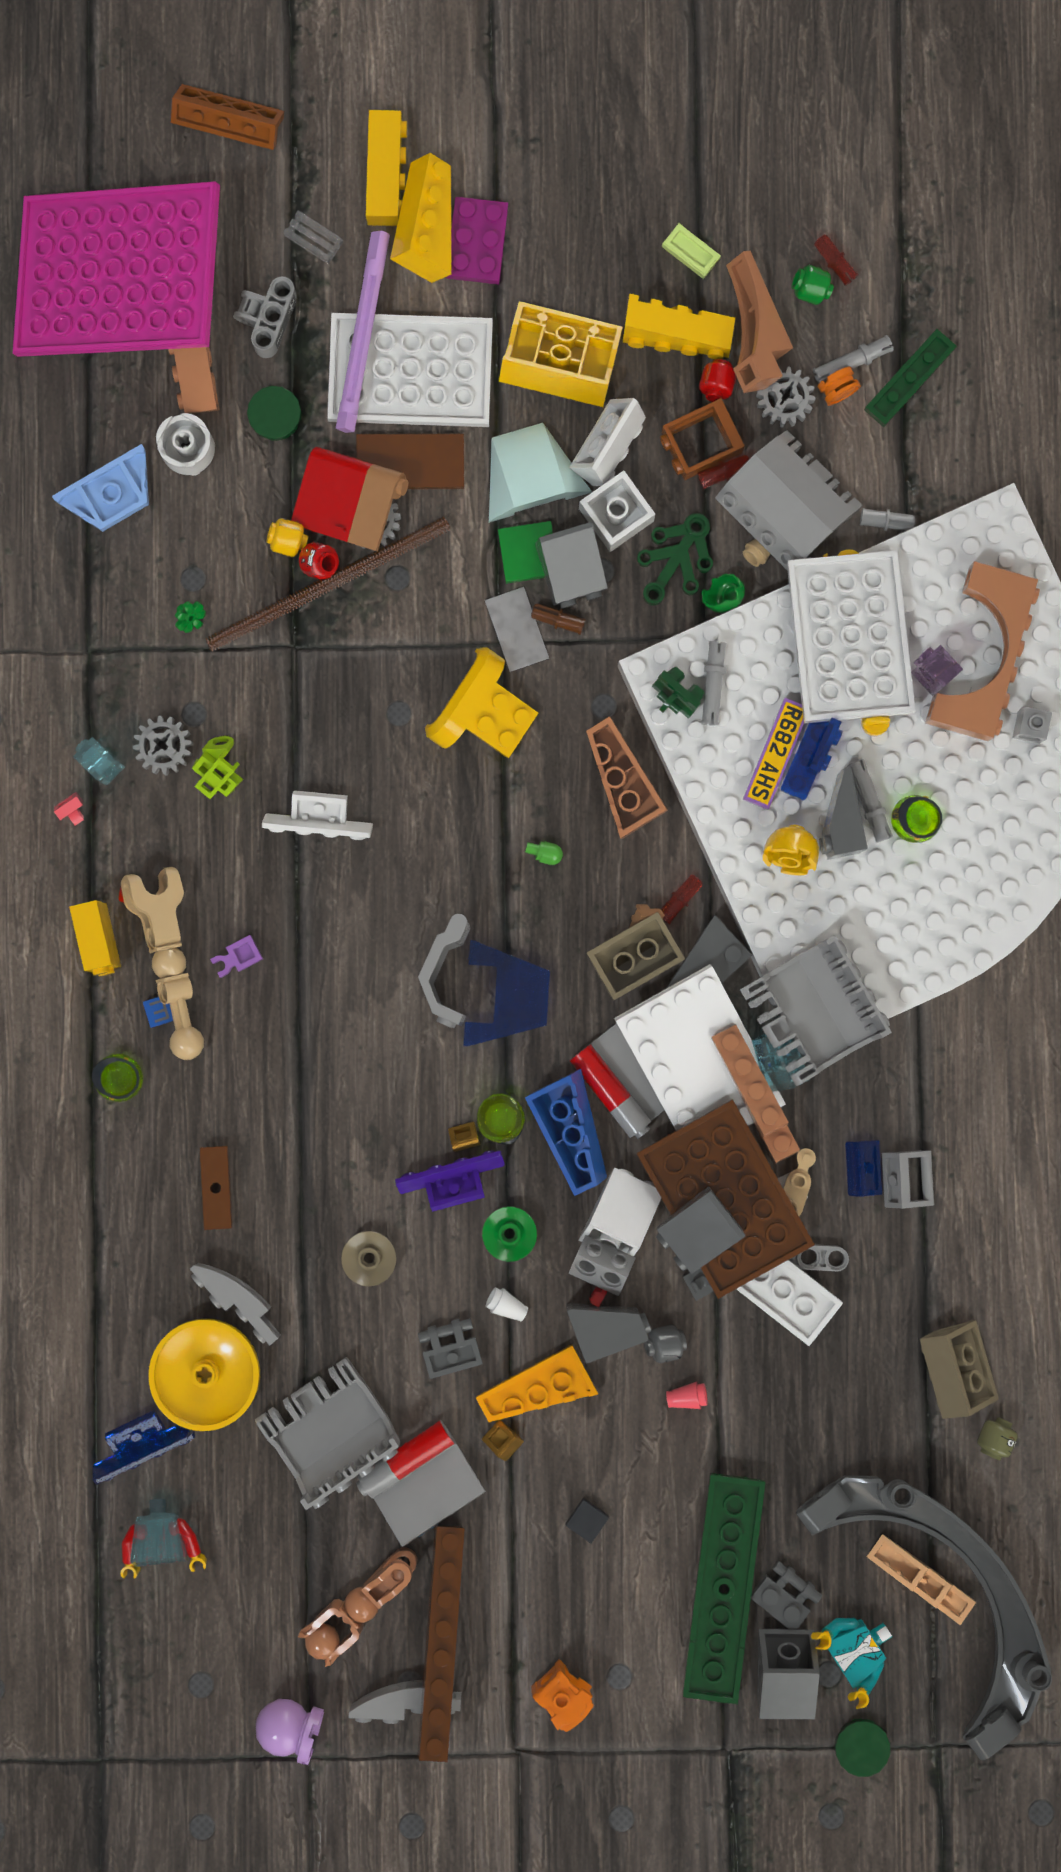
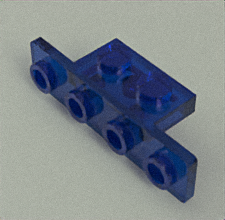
(811, 757)
(138, 1443)

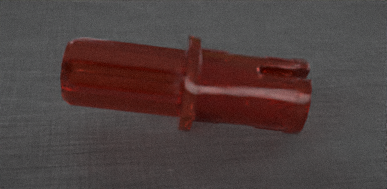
(835, 259)
(721, 472)
(681, 898)

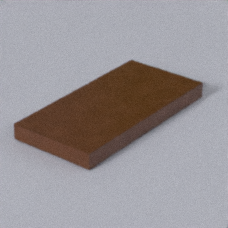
(425, 459)

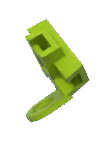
(213, 758)

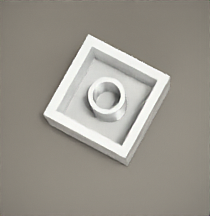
(617, 511)

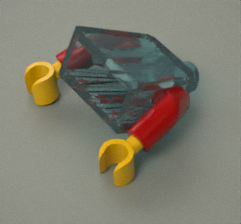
(159, 1540)

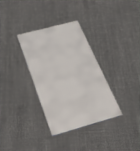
(516, 629)

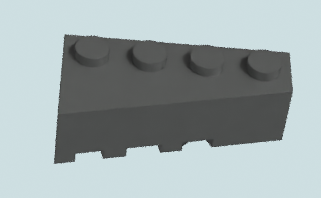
(713, 947)

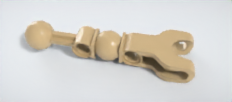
(168, 962)

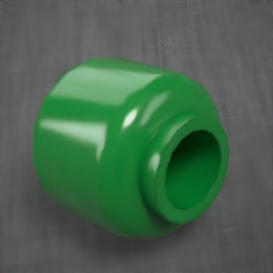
(812, 284)

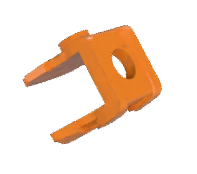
(563, 1697)

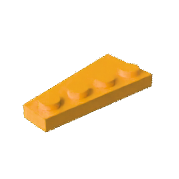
(546, 1383)

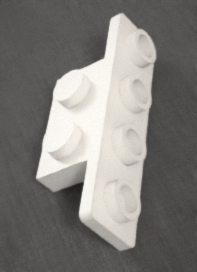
(318, 814)

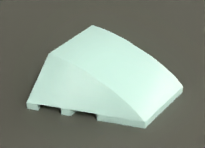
(529, 472)

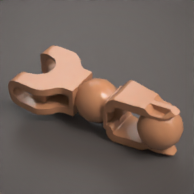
(358, 1607)

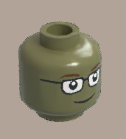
(997, 1438)

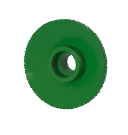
(509, 1248)

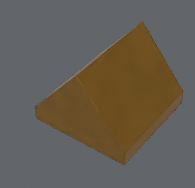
(464, 1136)

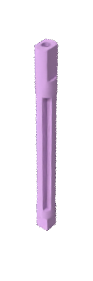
(362, 333)

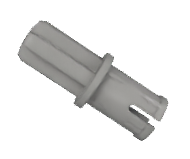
(886, 519)

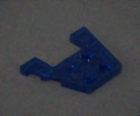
(519, 995)

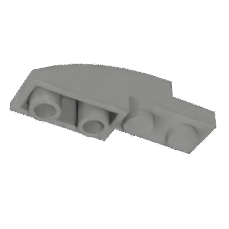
(230, 1290)
(392, 1701)

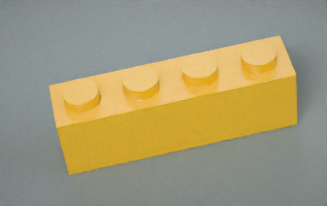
(384, 167)

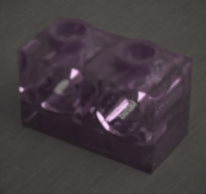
(935, 669)

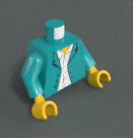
(856, 1653)

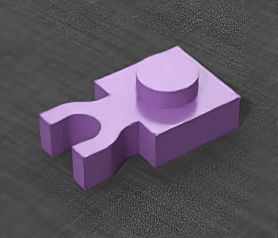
(241, 954)

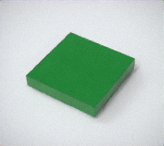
(519, 551)

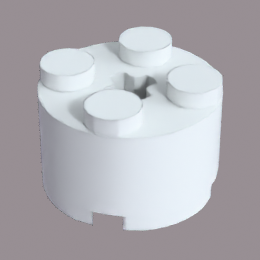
(185, 429)

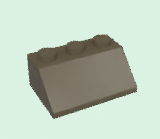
(635, 956)
(959, 1370)

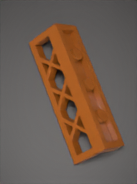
(226, 116)

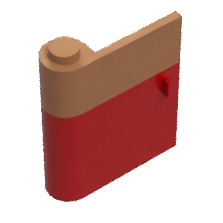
(347, 497)

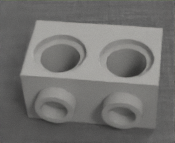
(602, 1265)

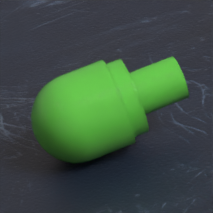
(545, 852)

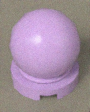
(287, 1729)

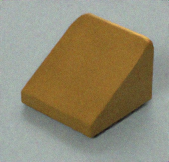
(502, 1440)

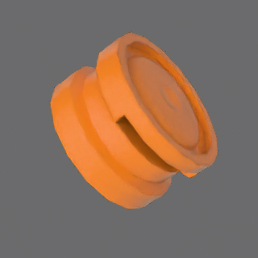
(839, 386)

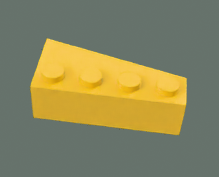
(677, 329)

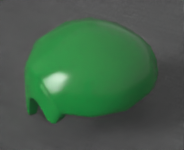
(724, 594)

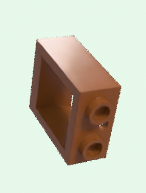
(726, 427)

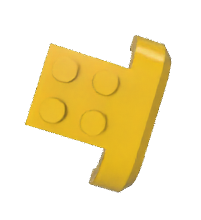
(483, 709)

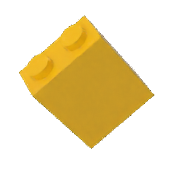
(95, 937)

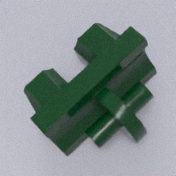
(675, 695)

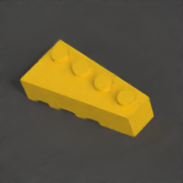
(424, 220)

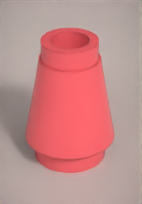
(688, 1396)

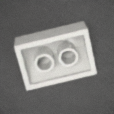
(609, 441)

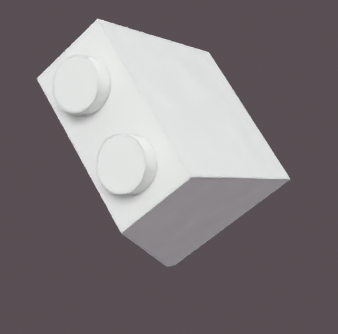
(623, 1212)

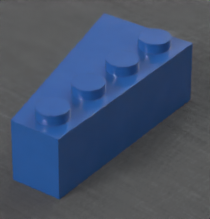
(570, 1131)

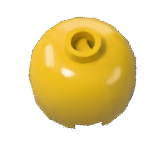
(792, 850)

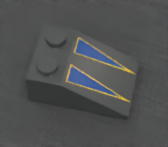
(843, 825)

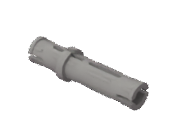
(856, 358)
(714, 674)
(874, 812)

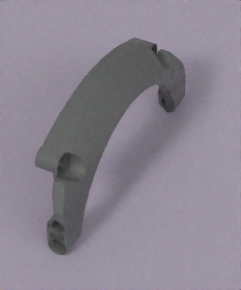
(1018, 1642)

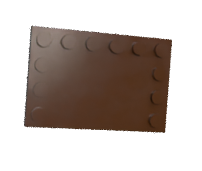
(727, 1158)

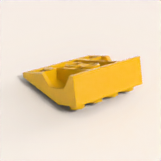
(560, 354)

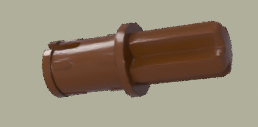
(557, 618)

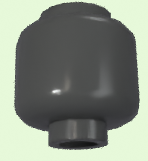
(665, 1343)

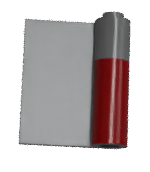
(619, 1081)
(422, 1483)

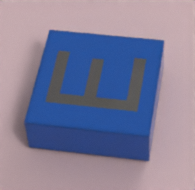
(157, 1012)

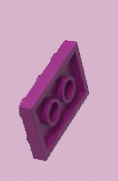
(477, 240)

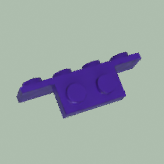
(453, 1182)

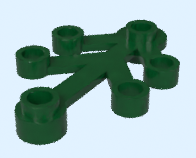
(678, 555)

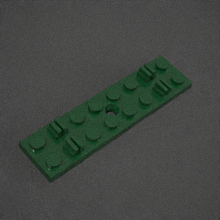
(725, 1558)

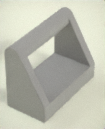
(897, 1179)

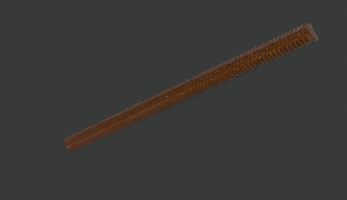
(325, 585)

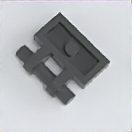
(452, 1356)
(781, 1603)

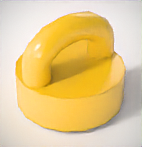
(875, 725)

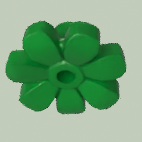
(189, 615)

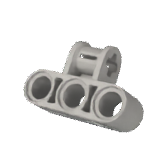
(257, 308)

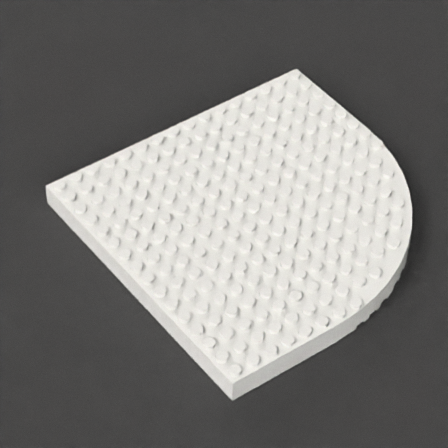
(905, 910)

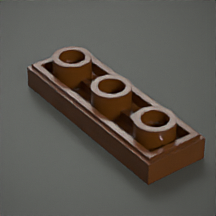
(216, 1205)

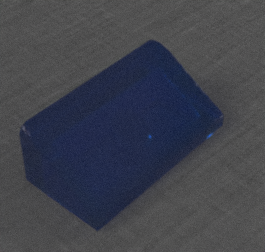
(863, 1168)

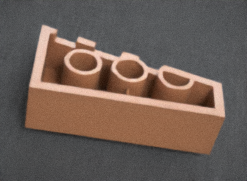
(195, 380)
(627, 786)

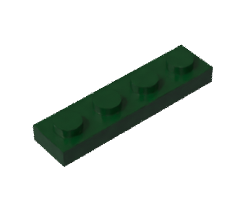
(910, 378)

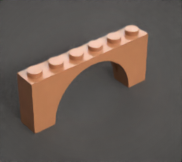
(1009, 600)

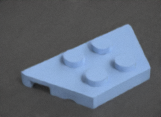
(110, 491)

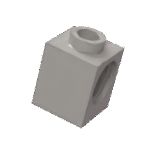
(1032, 725)

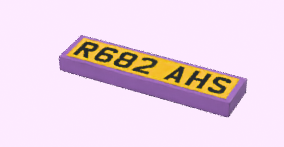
(775, 754)

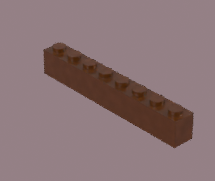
(441, 1644)

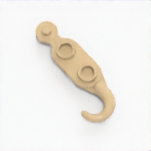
(799, 1181)

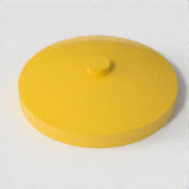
(204, 1374)

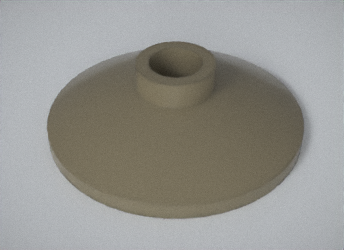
(358, 1268)

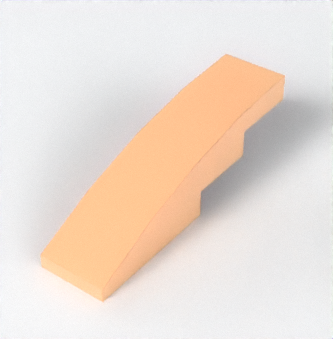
(921, 1579)

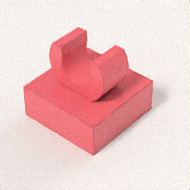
(69, 808)

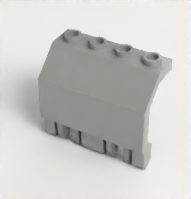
(786, 500)
(452, 938)
(818, 1007)
(331, 1435)

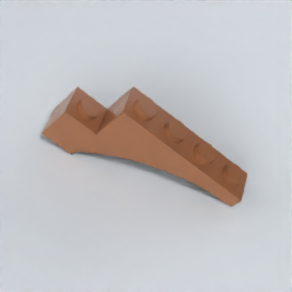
(762, 330)
(756, 1094)

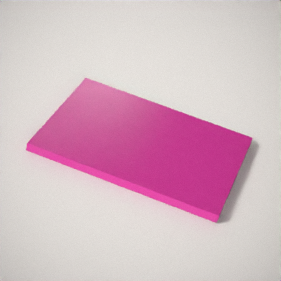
(116, 270)

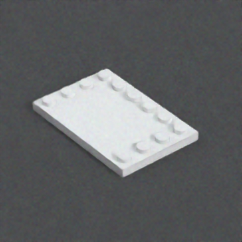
(416, 370)
(850, 636)
(676, 1051)

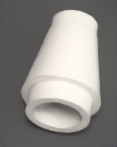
(506, 1305)

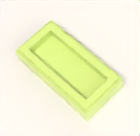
(691, 251)

